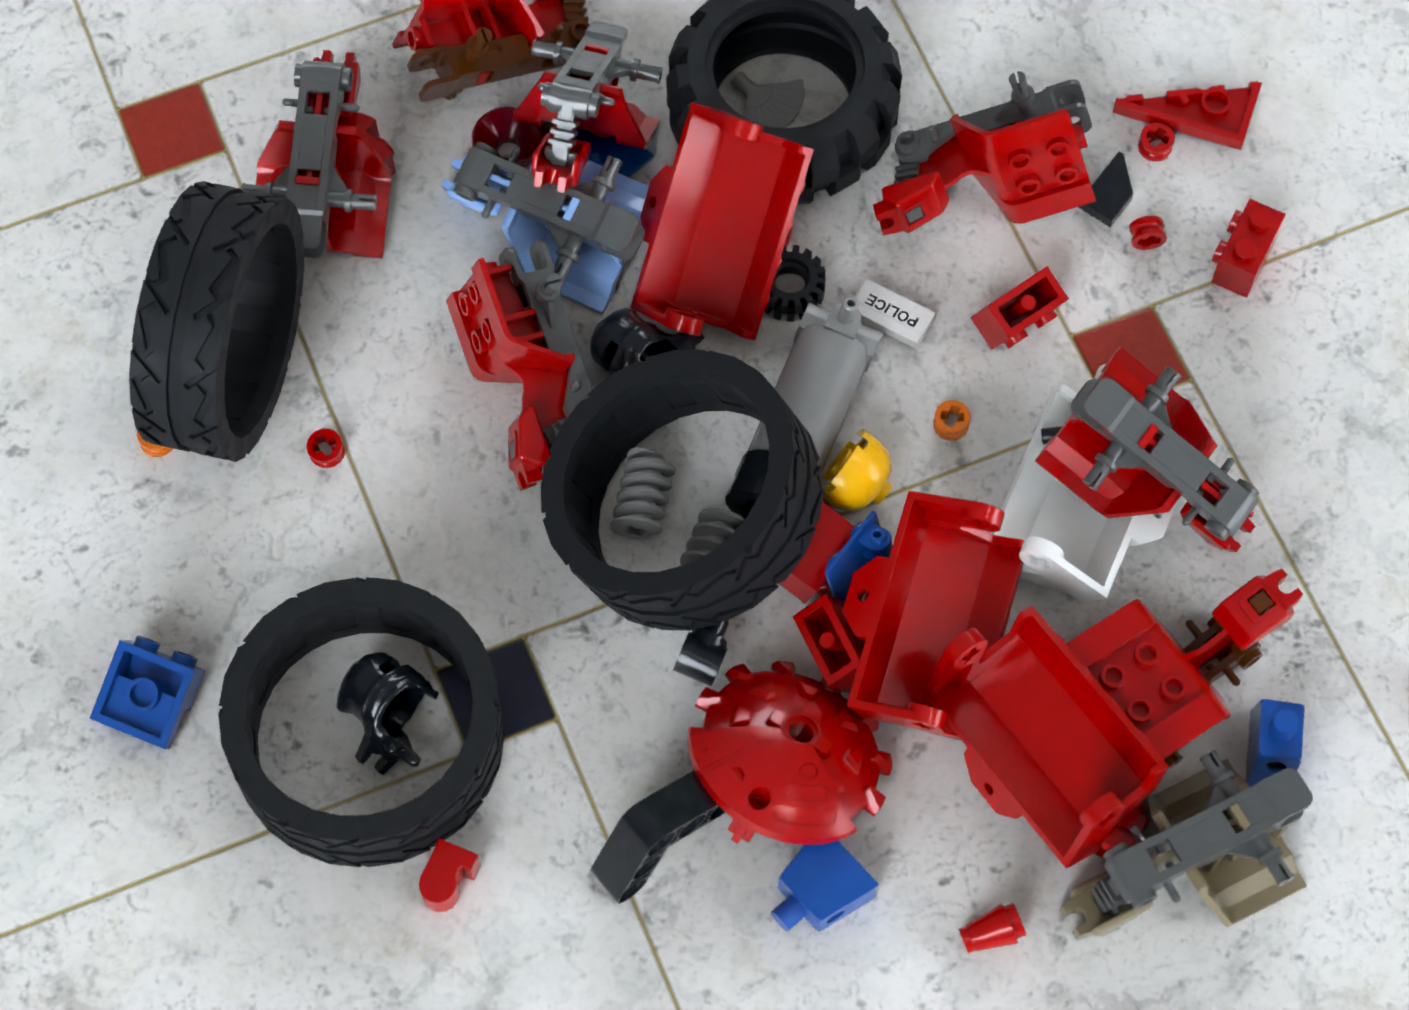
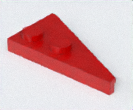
(1202, 113)

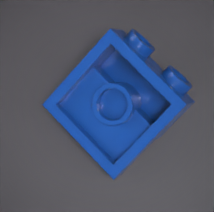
(147, 691)

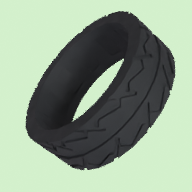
(216, 320)
(622, 415)
(340, 611)

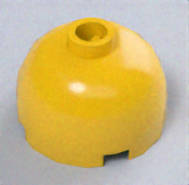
(858, 474)

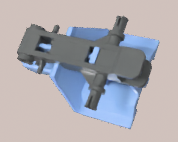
(586, 229)

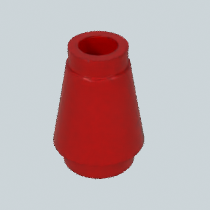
(993, 929)

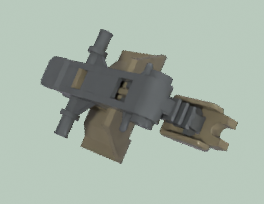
(1218, 836)

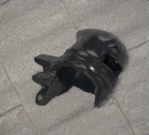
(628, 338)
(384, 701)

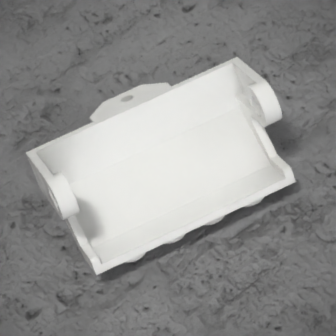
(1063, 537)

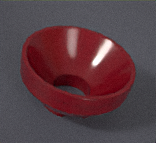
(499, 128)

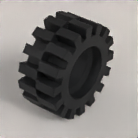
(814, 288)

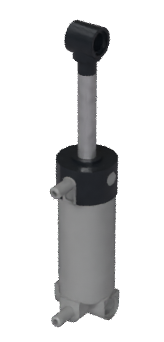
(818, 386)

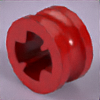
(1148, 134)
(1147, 232)
(332, 438)

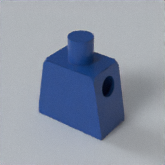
(1274, 737)
(822, 887)

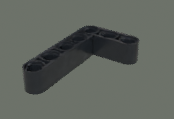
(648, 831)

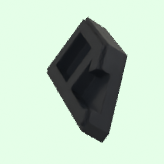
(1111, 192)

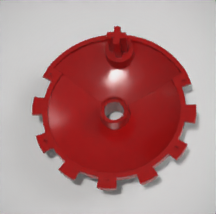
(786, 756)

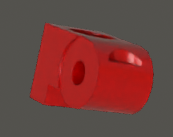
(444, 873)

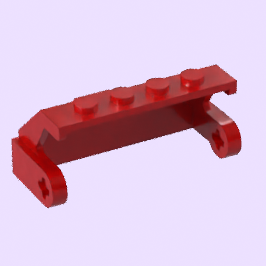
(718, 224)
(932, 588)
(1043, 735)

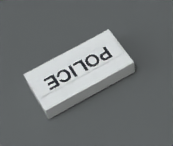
(893, 314)

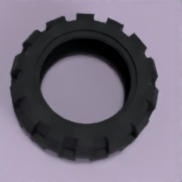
(827, 31)

